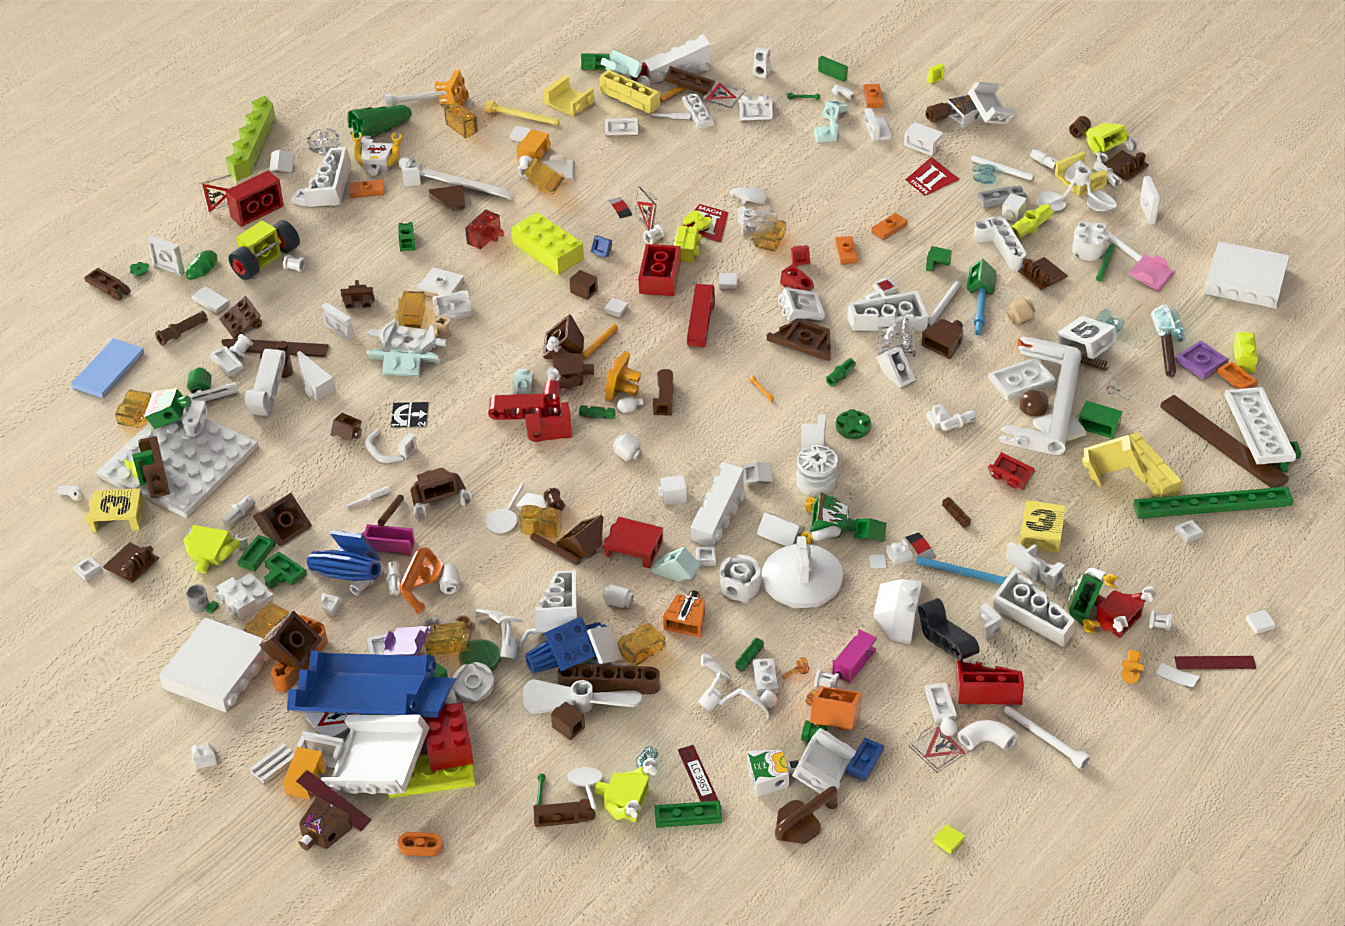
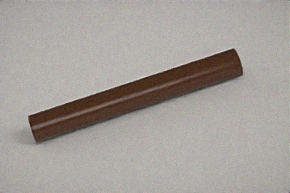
(390, 510)
(555, 548)

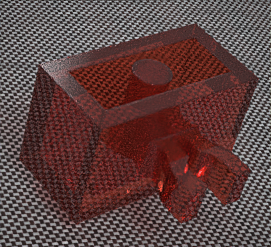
(484, 229)

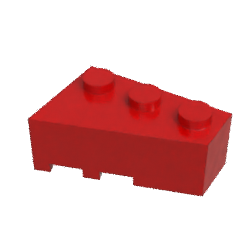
(988, 685)

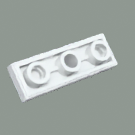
(698, 111)

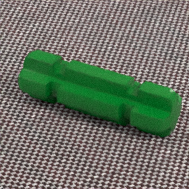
(597, 412)
(749, 654)

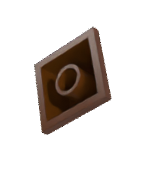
(449, 197)
(568, 336)
(282, 520)
(584, 537)
(291, 641)

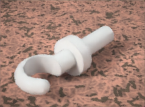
(892, 330)

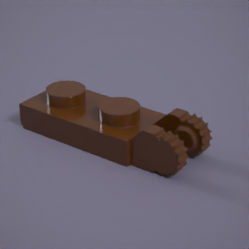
(107, 283)
(563, 813)

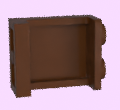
(154, 473)

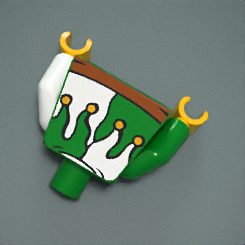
(828, 518)
(1085, 593)

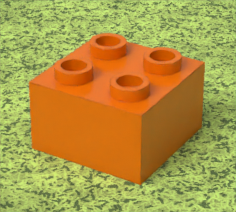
(836, 708)

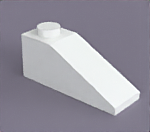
(316, 380)

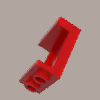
(634, 539)

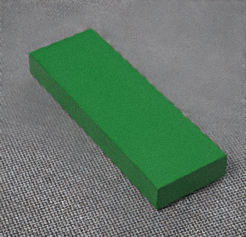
(688, 814)

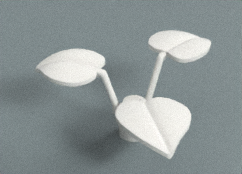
(1078, 174)
(509, 644)
(713, 695)

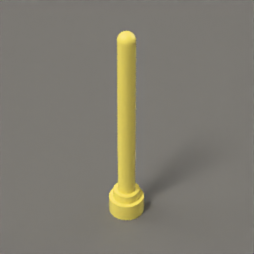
(492, 107)

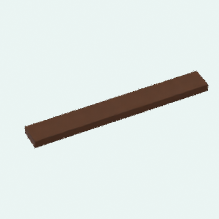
(1223, 441)

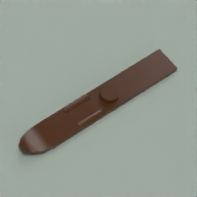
(290, 348)

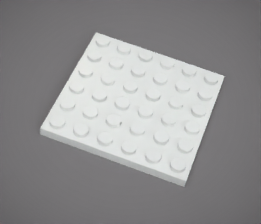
(191, 464)

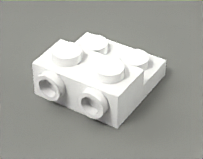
(801, 305)
(243, 595)

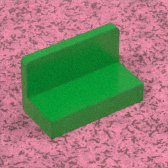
(981, 275)

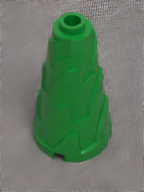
(377, 120)

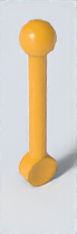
(769, 396)

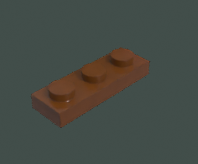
(689, 80)

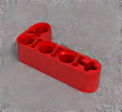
(700, 315)
(518, 405)

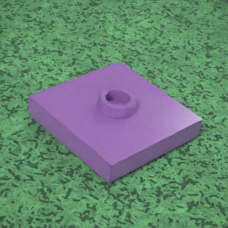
(1201, 359)

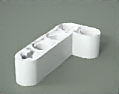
(1000, 232)
(262, 397)

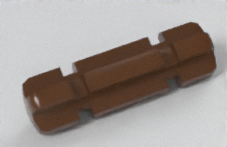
(956, 512)

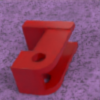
(549, 427)

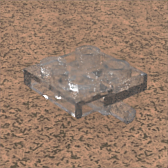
(903, 338)

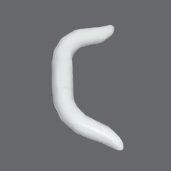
(374, 452)

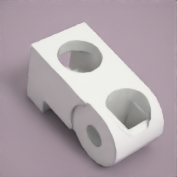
(762, 62)
(195, 418)

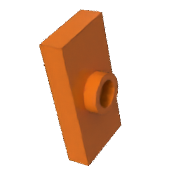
(873, 95)
(366, 188)
(889, 226)
(846, 250)
(1237, 376)

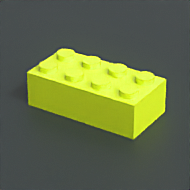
(547, 243)

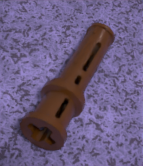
(175, 330)

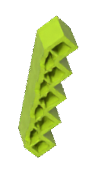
(251, 139)

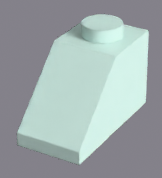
(676, 565)

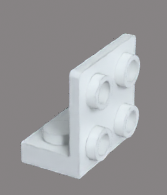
(755, 108)

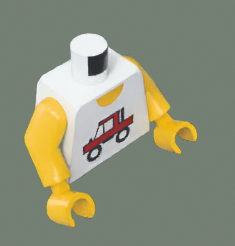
(377, 156)

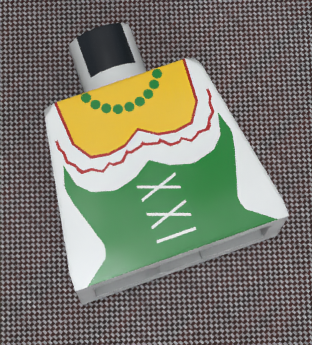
(769, 770)

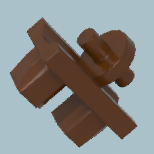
(357, 293)

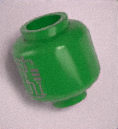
(199, 380)

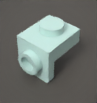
(523, 381)

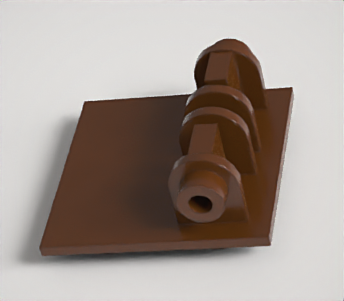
(1126, 164)
(1041, 272)
(241, 317)
(131, 562)

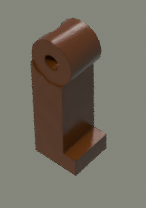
(664, 403)

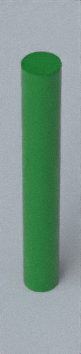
(1100, 275)

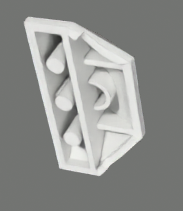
(898, 608)

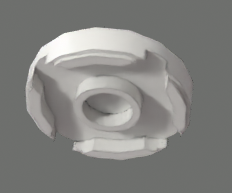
(473, 682)

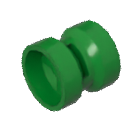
(809, 730)

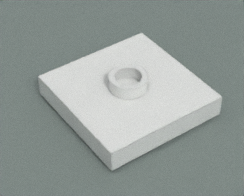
(1149, 200)
(165, 255)
(440, 282)

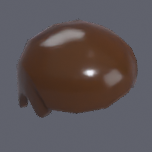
(1034, 402)

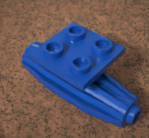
(352, 561)
(563, 647)

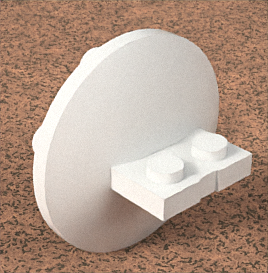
(802, 575)

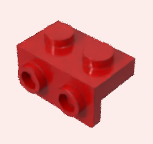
(1011, 470)

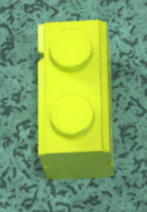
(689, 240)
(1246, 351)

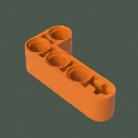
(286, 676)

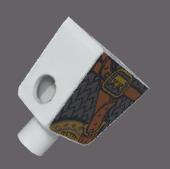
(964, 111)

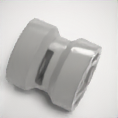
(197, 598)

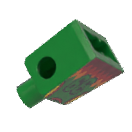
(166, 407)

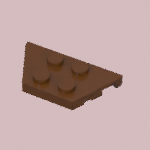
(804, 338)

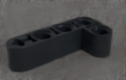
(945, 633)

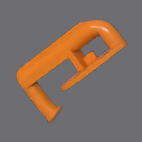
(420, 574)

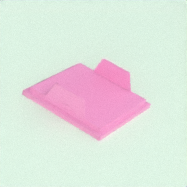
(1152, 272)

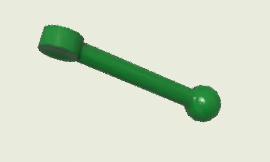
(790, 95)
(541, 778)

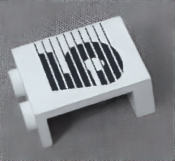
(1092, 333)

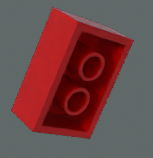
(254, 198)
(659, 269)
(448, 738)

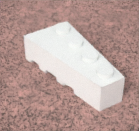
(691, 57)
(330, 179)
(885, 310)
(718, 505)
(559, 602)
(1033, 609)

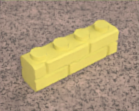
(629, 91)
(1156, 472)

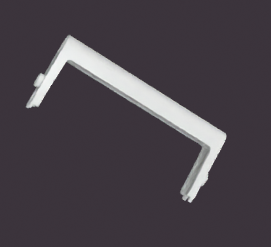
(1055, 440)

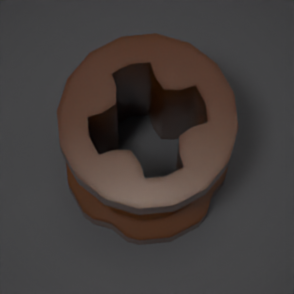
(554, 498)

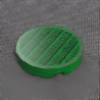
(482, 652)

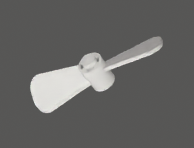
(546, 696)

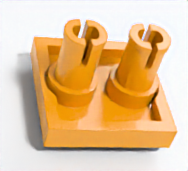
(454, 89)
(617, 376)

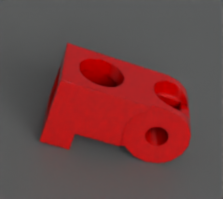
(796, 279)

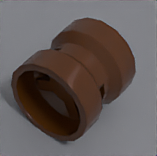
(1080, 126)

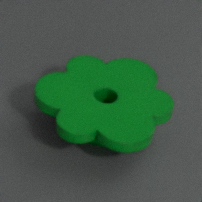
(139, 268)

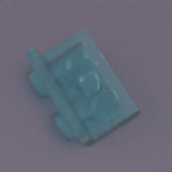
(1168, 322)

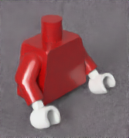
(1121, 610)

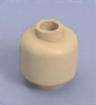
(1021, 310)

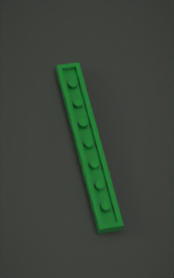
(1213, 502)

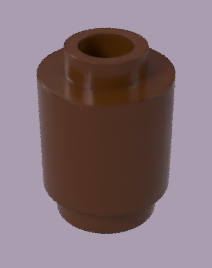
(937, 112)

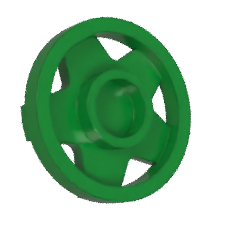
(853, 422)

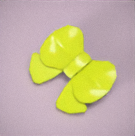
(700, 221)

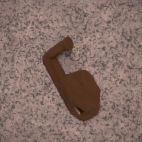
(796, 820)

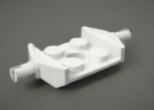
(395, 338)

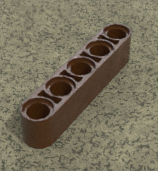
(613, 677)

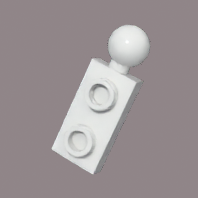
(766, 681)
(942, 707)

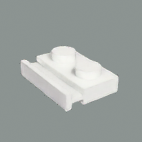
(337, 321)

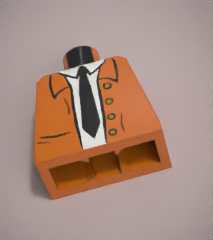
(685, 614)

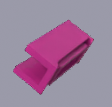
(390, 538)
(854, 656)

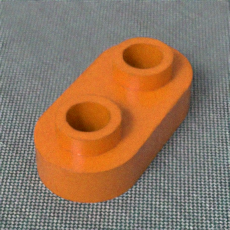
(421, 842)

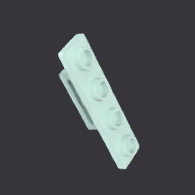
(622, 63)
(403, 363)

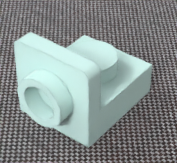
(834, 108)
(827, 133)

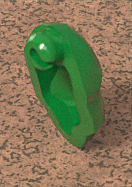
(201, 264)

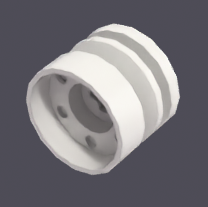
(817, 470)

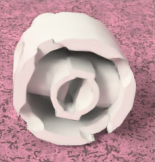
(1090, 241)
(740, 578)

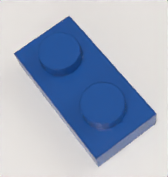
(865, 759)

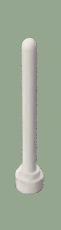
(391, 100)
(1079, 759)

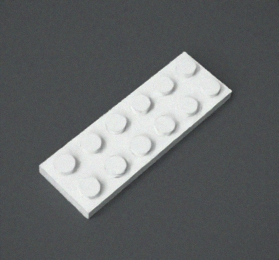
(1260, 426)

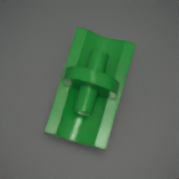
(592, 61)

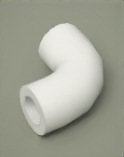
(988, 731)

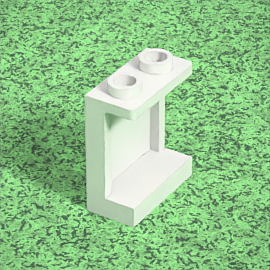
(989, 105)
(823, 761)

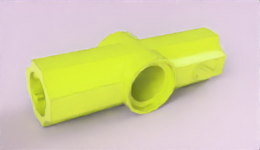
(1032, 220)

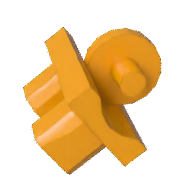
(1132, 666)

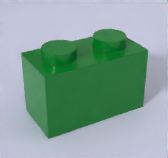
(1100, 419)

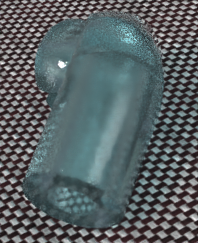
(648, 752)

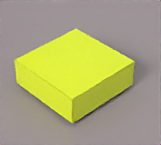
(936, 73)
(949, 839)

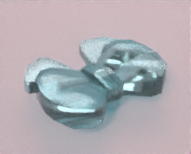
(986, 175)
(1106, 317)

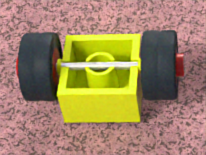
(262, 246)

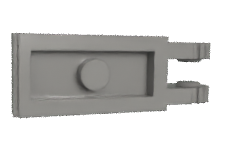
(999, 196)

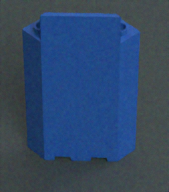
(370, 685)

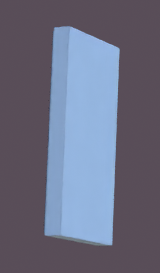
(107, 368)

